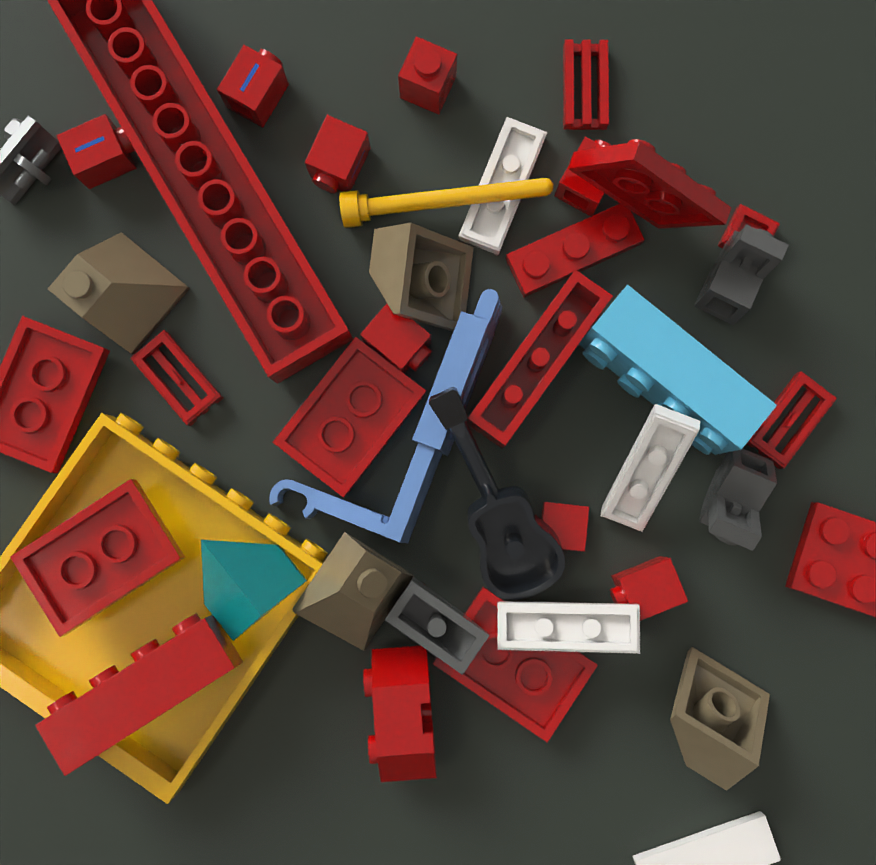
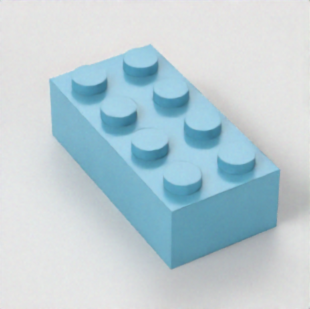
(675, 372)

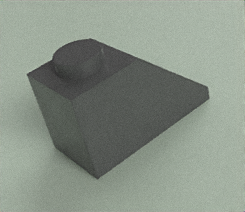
(437, 625)

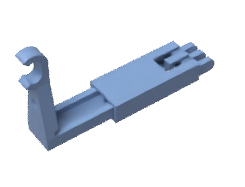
(458, 370)

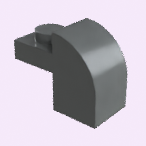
(739, 273)
(737, 496)

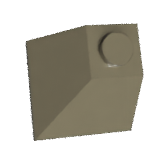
(421, 273)
(119, 290)
(353, 592)
(718, 720)

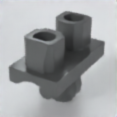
(25, 157)

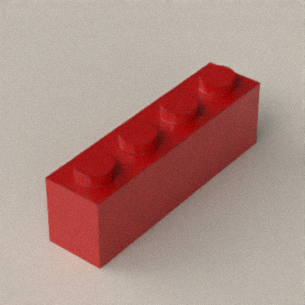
(538, 359)
(138, 693)

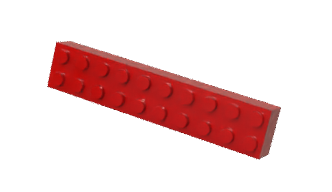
(206, 182)

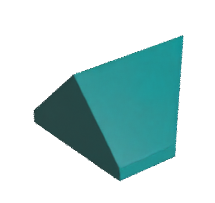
(245, 582)

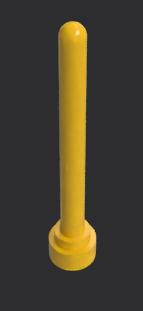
(360, 208)

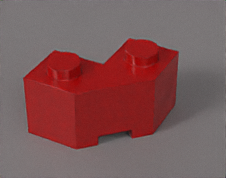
(402, 714)

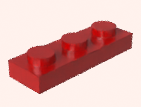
(574, 248)

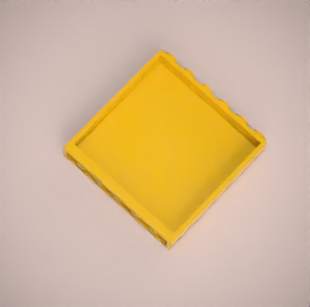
(44, 667)

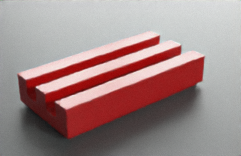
(586, 50)
(201, 406)
(767, 448)

